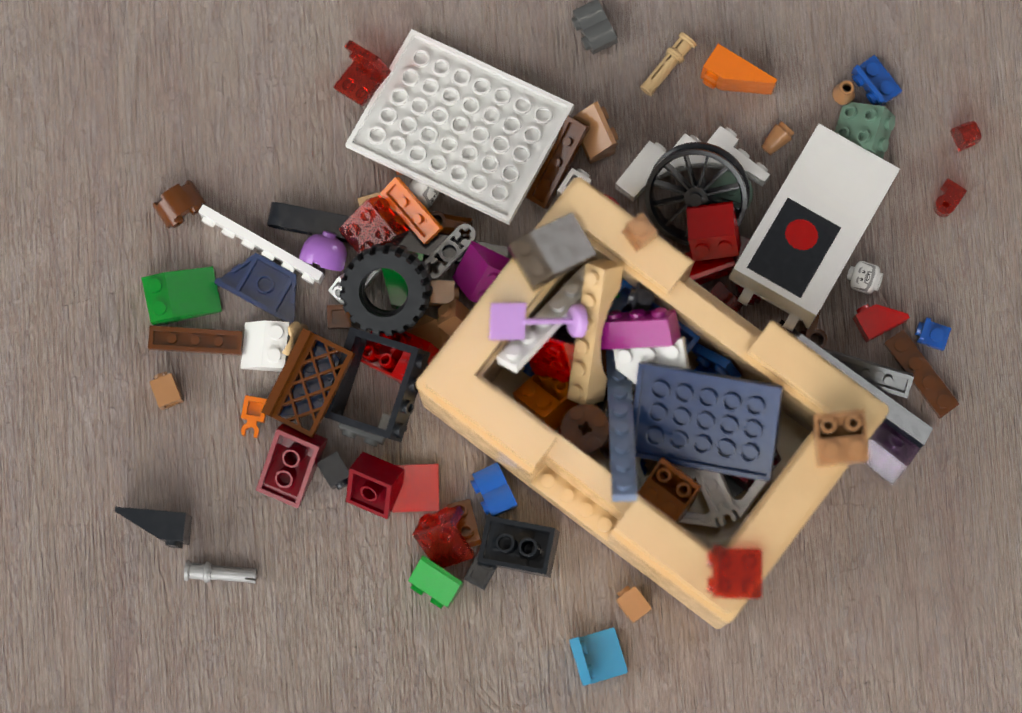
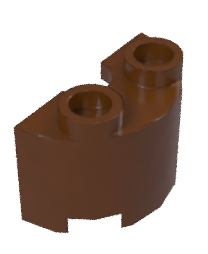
(177, 203)

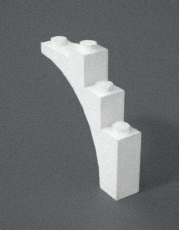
(635, 177)

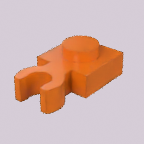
(252, 413)

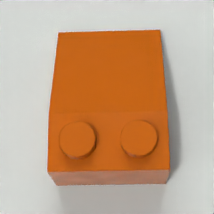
(733, 73)

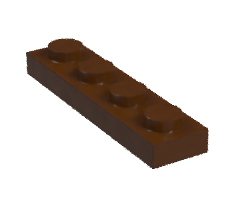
(557, 162)
(195, 340)
(925, 377)

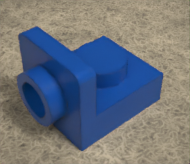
(932, 334)

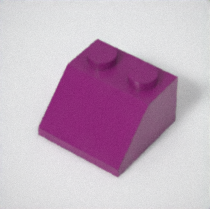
(478, 270)

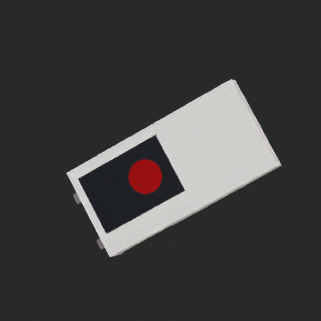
(813, 226)

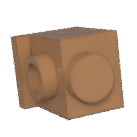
(639, 231)

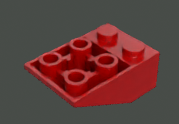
(553, 360)
(392, 361)

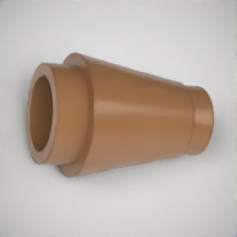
(841, 96)
(777, 138)

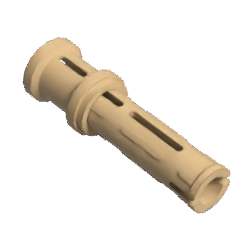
(674, 56)

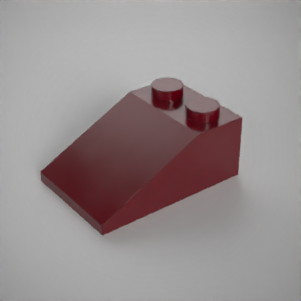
(290, 465)

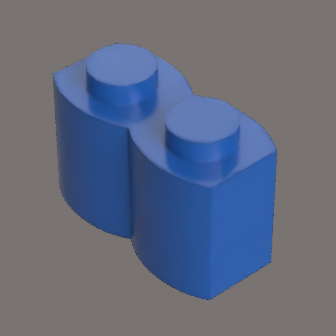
(494, 490)

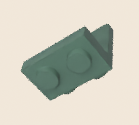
(866, 126)

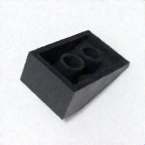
(168, 526)
(519, 546)

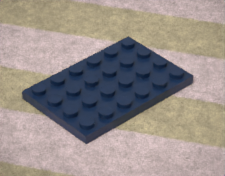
(706, 420)

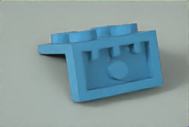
(598, 656)

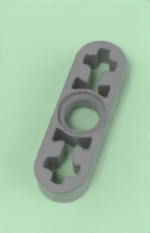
(456, 233)

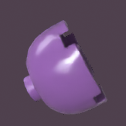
(324, 251)

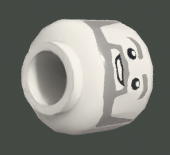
(424, 193)
(865, 277)

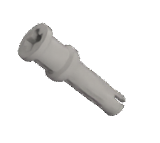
(213, 572)

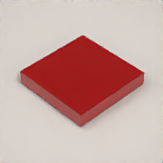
(419, 489)

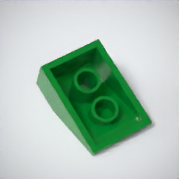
(181, 295)

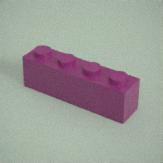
(640, 329)

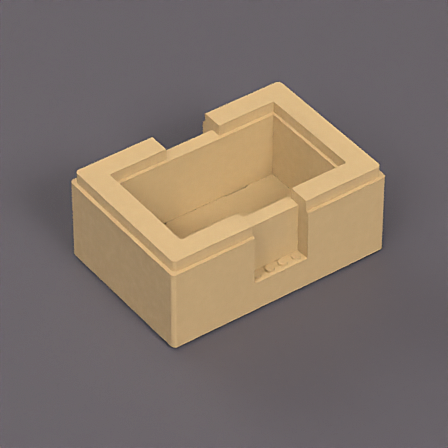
(477, 401)

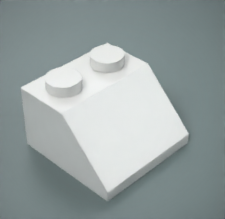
(264, 345)

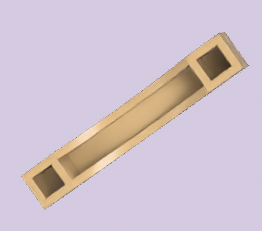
(599, 289)

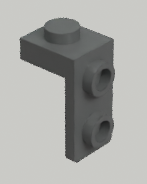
(369, 438)

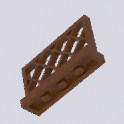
(289, 378)

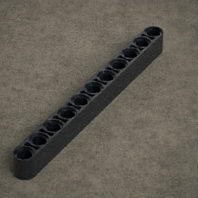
(313, 221)

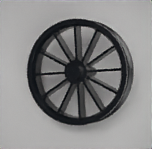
(696, 192)

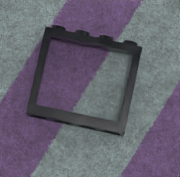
(407, 393)

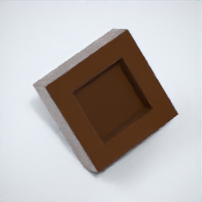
(337, 317)

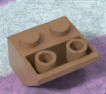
(600, 138)
(840, 438)

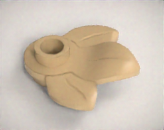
(294, 331)

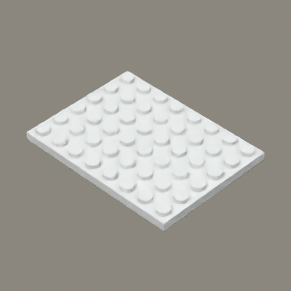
(460, 126)

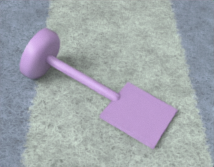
(509, 321)

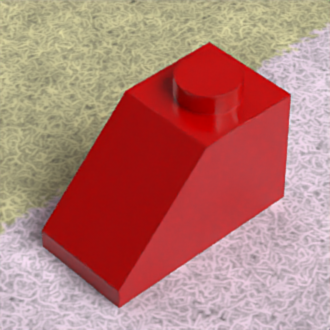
(877, 320)

